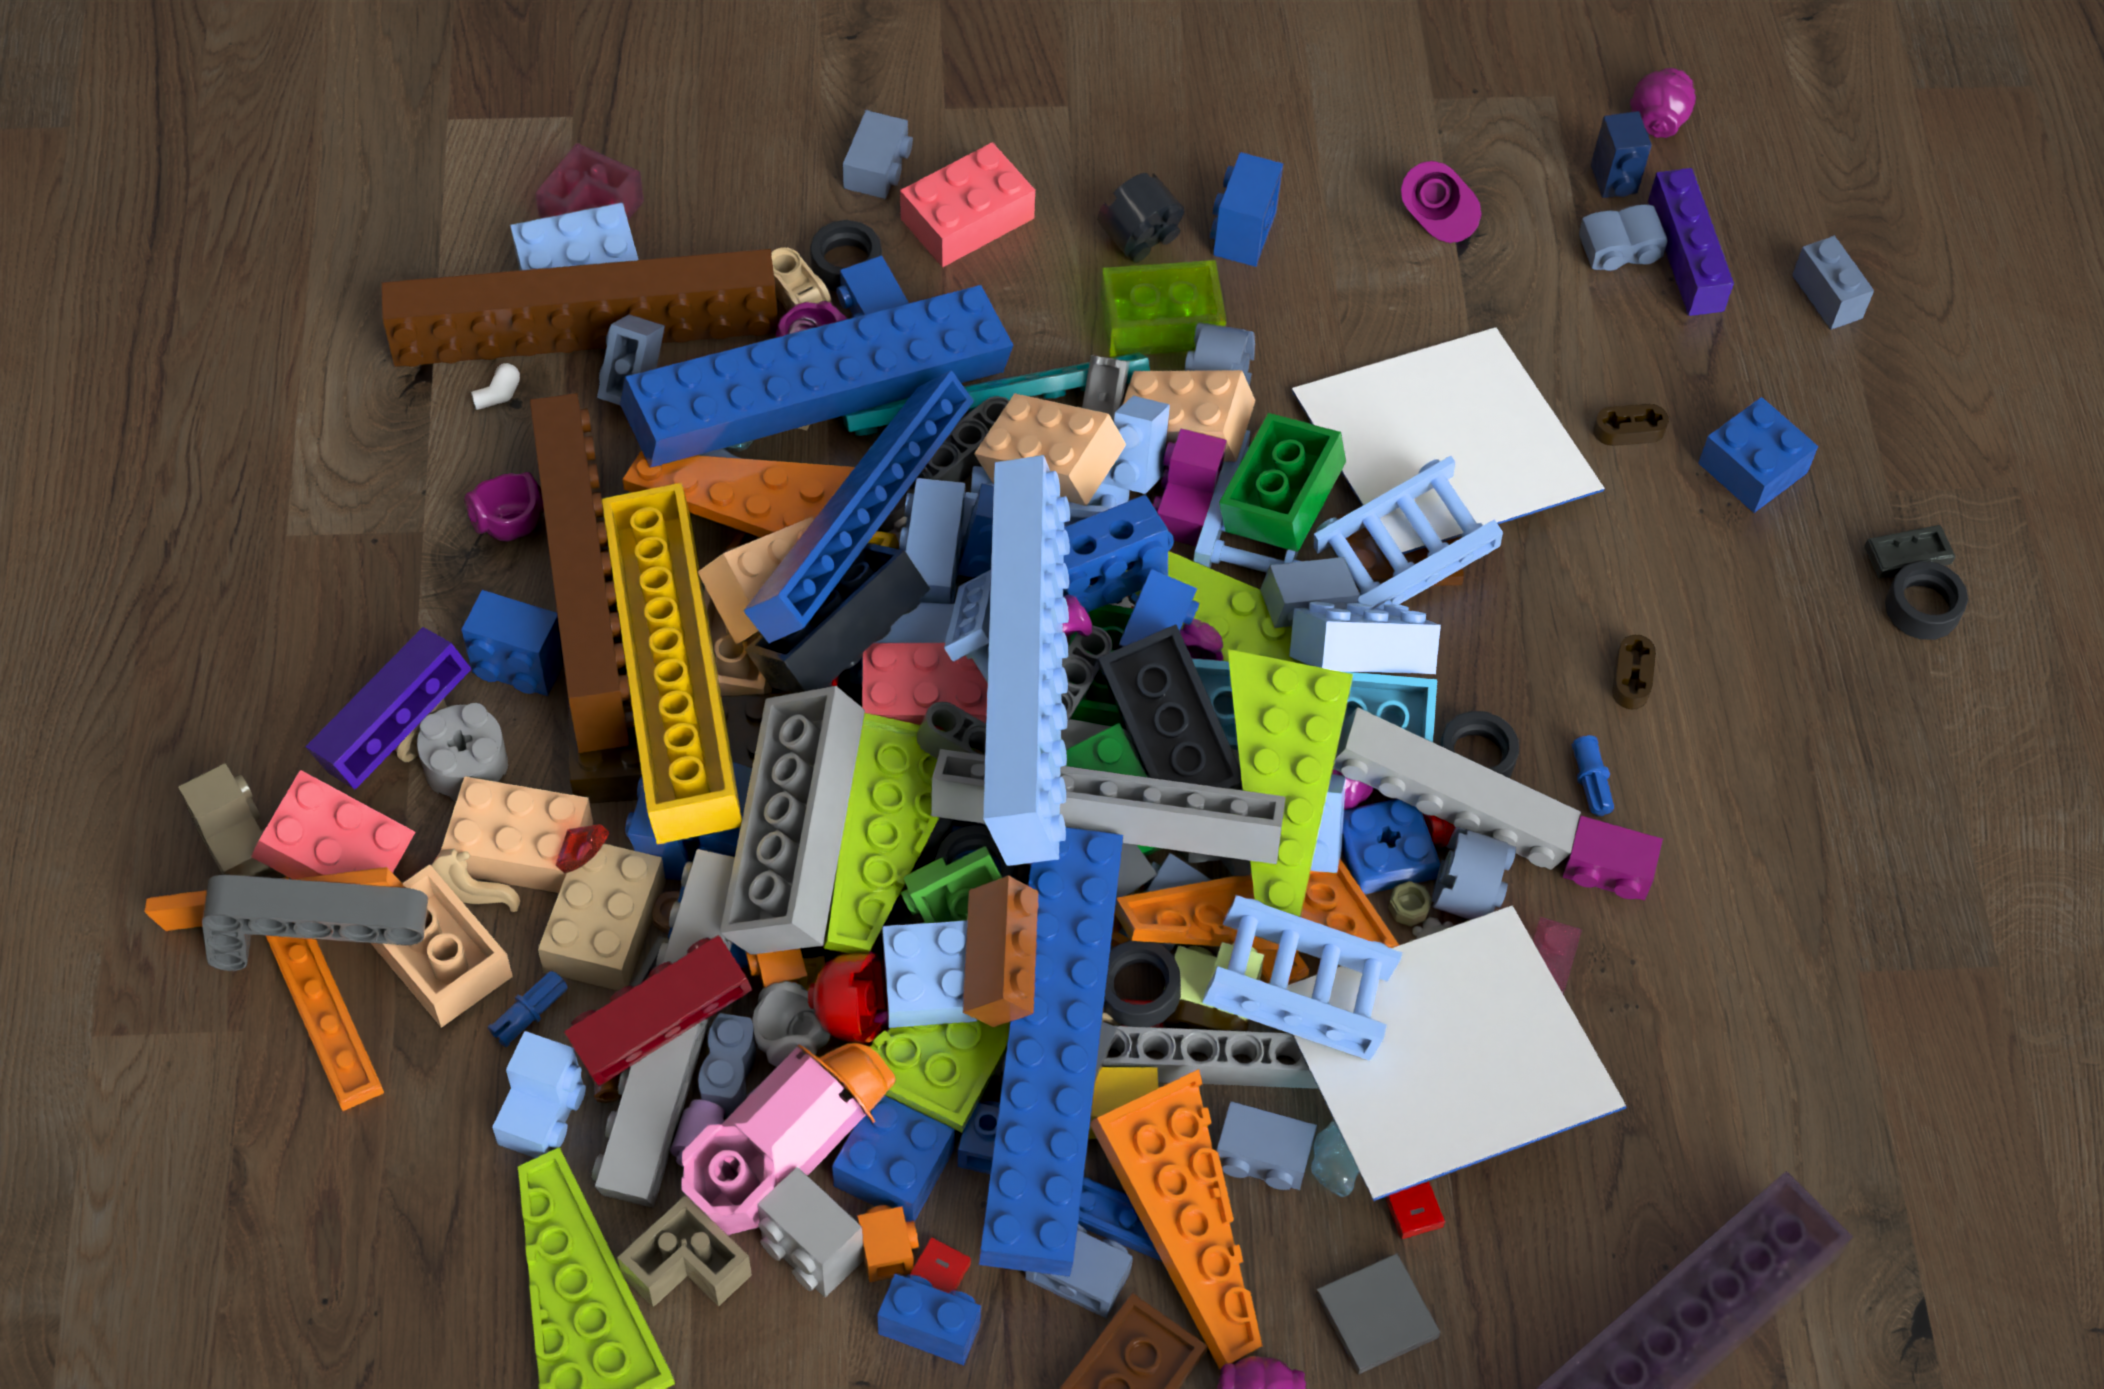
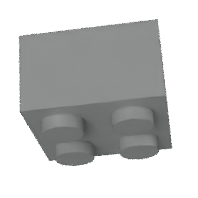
(810, 1233)

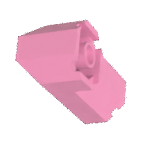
(781, 1126)

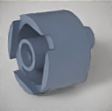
(1221, 349)
(1472, 874)

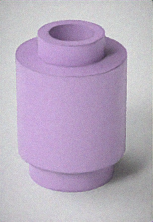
(693, 1122)

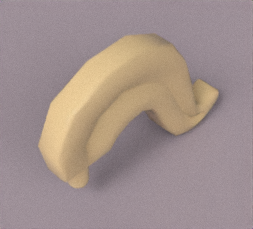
(453, 870)

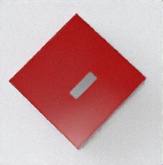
(1415, 1210)
(941, 1266)

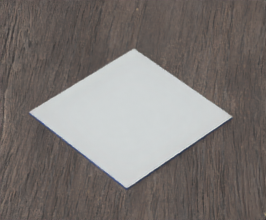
(1455, 402)
(1469, 1060)

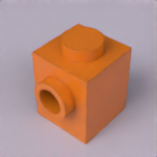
(778, 967)
(887, 1242)

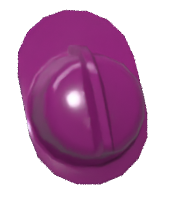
(1441, 201)

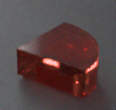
(580, 846)

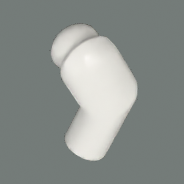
(501, 388)

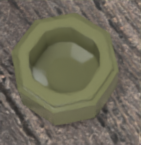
(1409, 903)

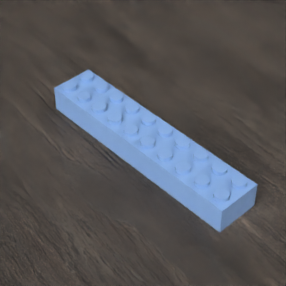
(1026, 663)

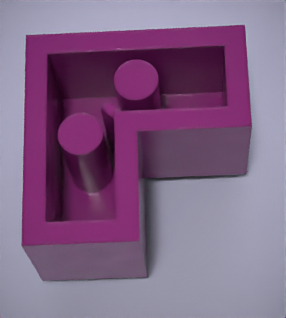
(1189, 483)

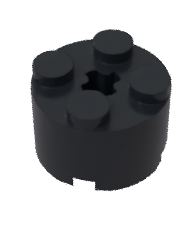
(1141, 216)

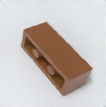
(1000, 952)

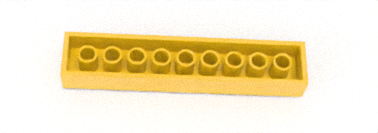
(670, 665)

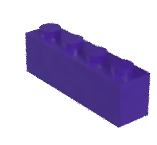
(1691, 242)
(388, 708)

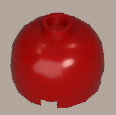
(848, 996)

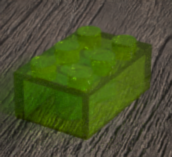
(1159, 306)

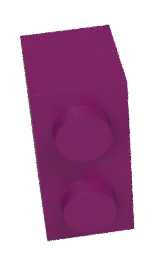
(1613, 858)

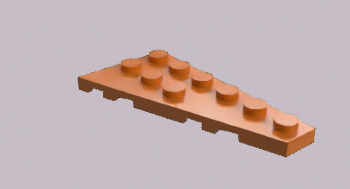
(744, 492)
(1197, 911)
(1181, 1196)

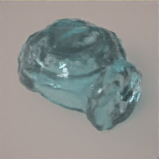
(1333, 1162)

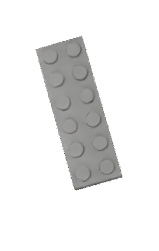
(793, 822)

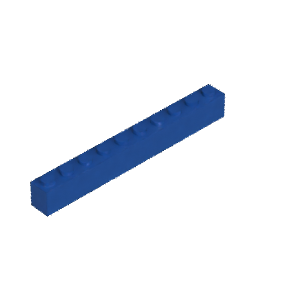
(858, 508)

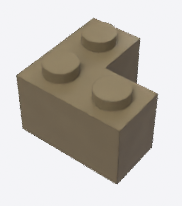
(226, 820)
(681, 1247)

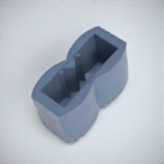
(1623, 237)
(729, 1062)

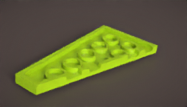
(1232, 610)
(1287, 747)
(882, 831)
(942, 1066)
(580, 1303)

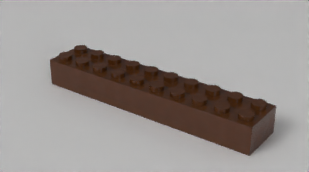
(576, 305)
(579, 574)

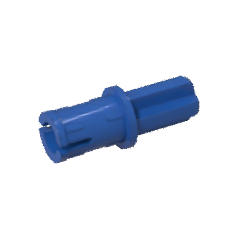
(1593, 775)
(528, 1008)

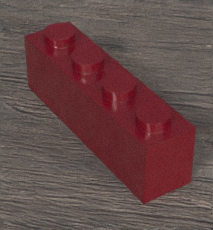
(657, 1009)

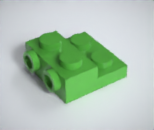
(943, 890)

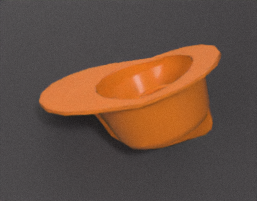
(859, 1072)

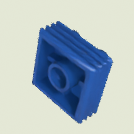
(1376, 865)

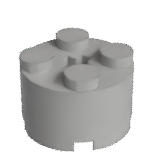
(459, 745)

